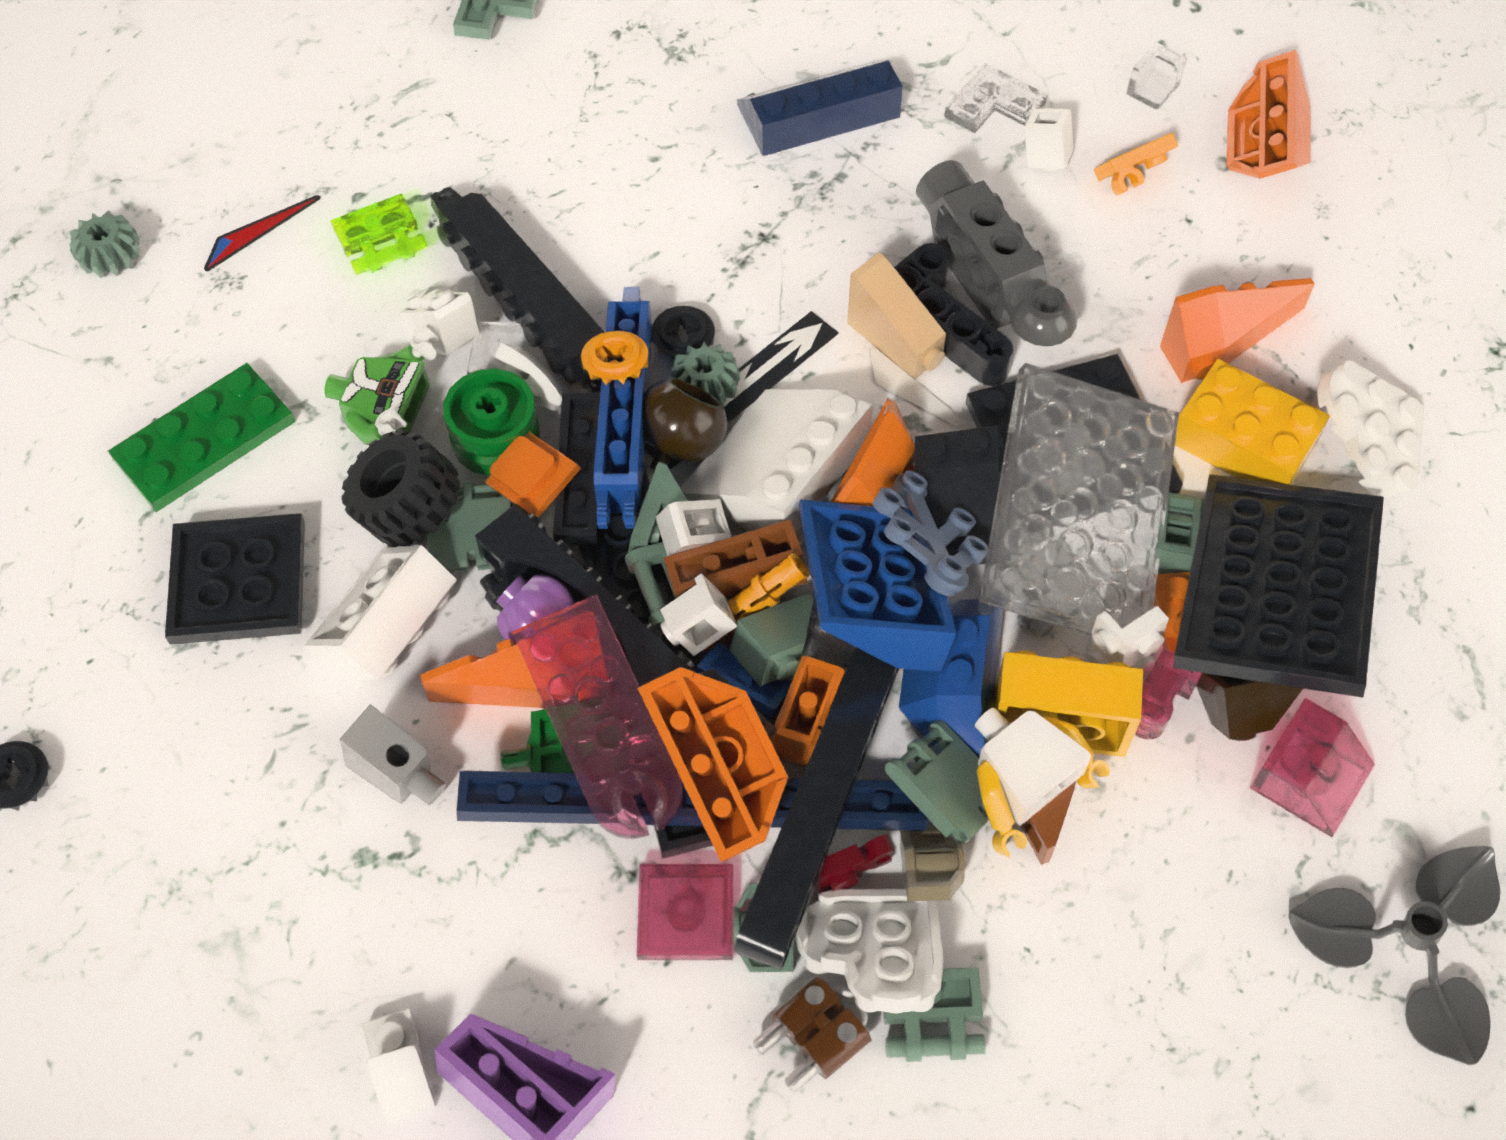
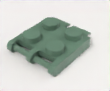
(455, 539)
(942, 782)

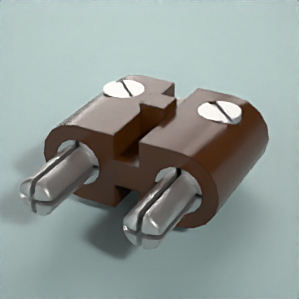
(820, 1029)

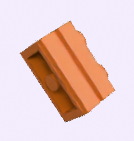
(806, 709)

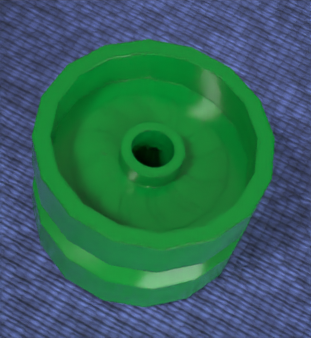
(486, 415)

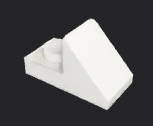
(397, 1065)

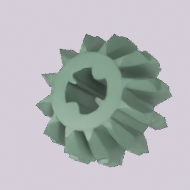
(104, 244)
(708, 370)

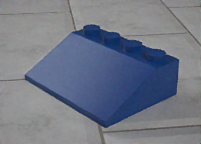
(874, 588)

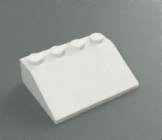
(782, 452)

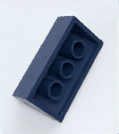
(823, 106)

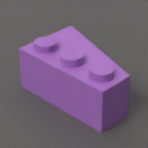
(521, 1084)

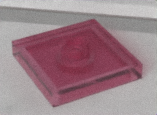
(685, 912)

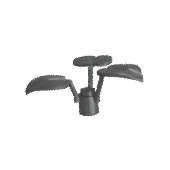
(1452, 886)

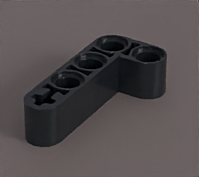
(969, 338)

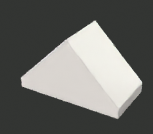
(692, 525)

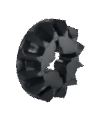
(694, 322)
(28, 761)

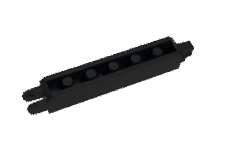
(517, 281)

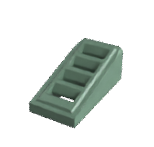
(1179, 534)

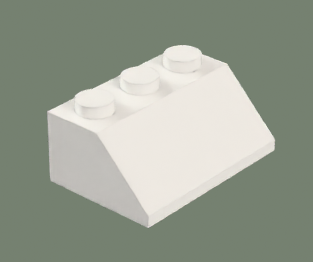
(382, 612)

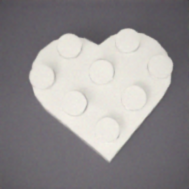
(1378, 427)
(879, 943)

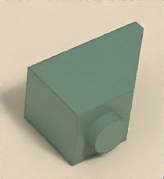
(773, 640)

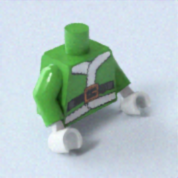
(385, 389)

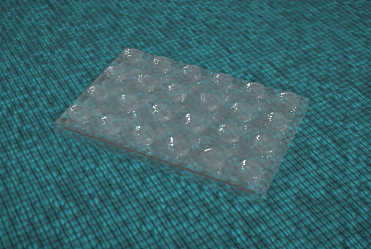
(1079, 503)

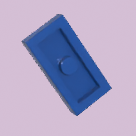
(765, 699)

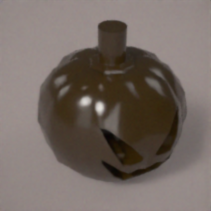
(681, 424)

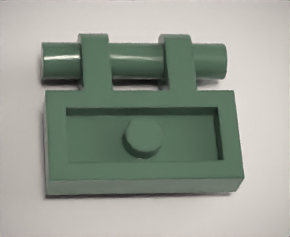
(955, 1003)

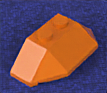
(1270, 120)
(881, 458)
(719, 756)

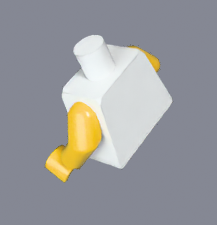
(1029, 767)

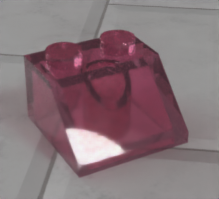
(1315, 768)

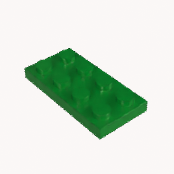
(201, 436)

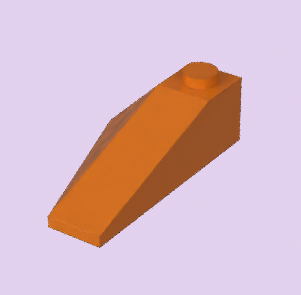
(489, 680)

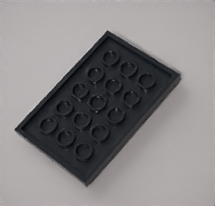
(1282, 585)

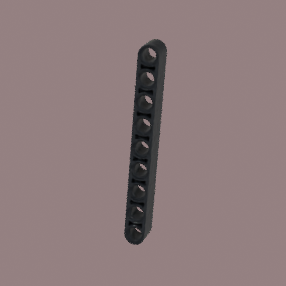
(815, 812)

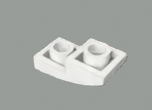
(542, 379)

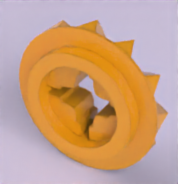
(614, 345)

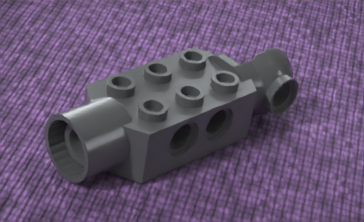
(994, 257)

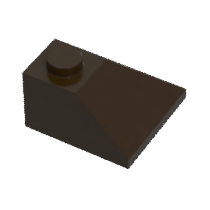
(1244, 706)

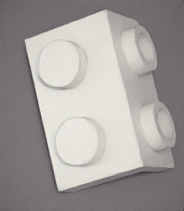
(1130, 645)

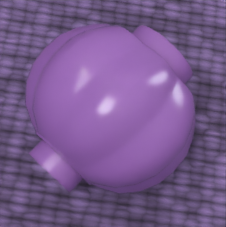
(531, 601)

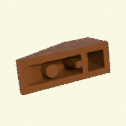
(734, 560)

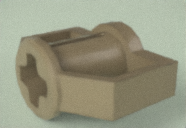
(931, 865)

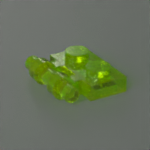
(376, 225)

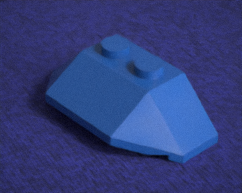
(967, 680)

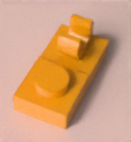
(1124, 165)

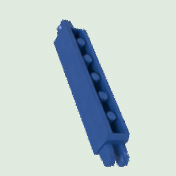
(620, 421)

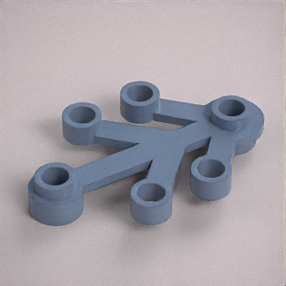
(944, 572)

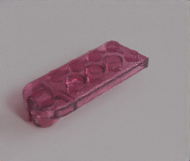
(601, 718)

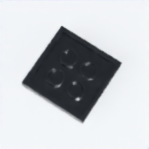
(235, 579)

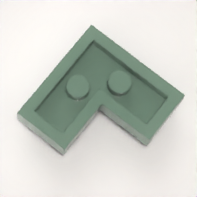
(479, 17)

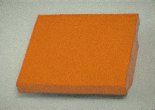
(531, 473)

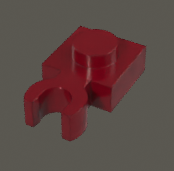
(847, 865)

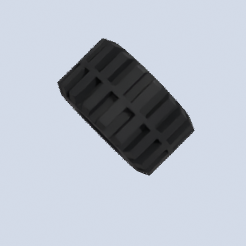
(400, 488)

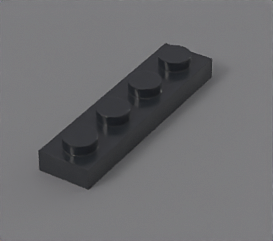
(576, 504)

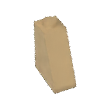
(894, 318)

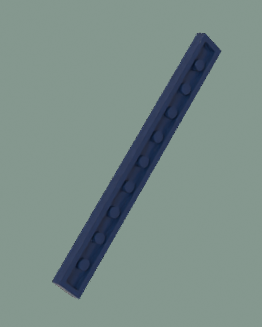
(559, 799)

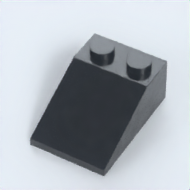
(962, 473)

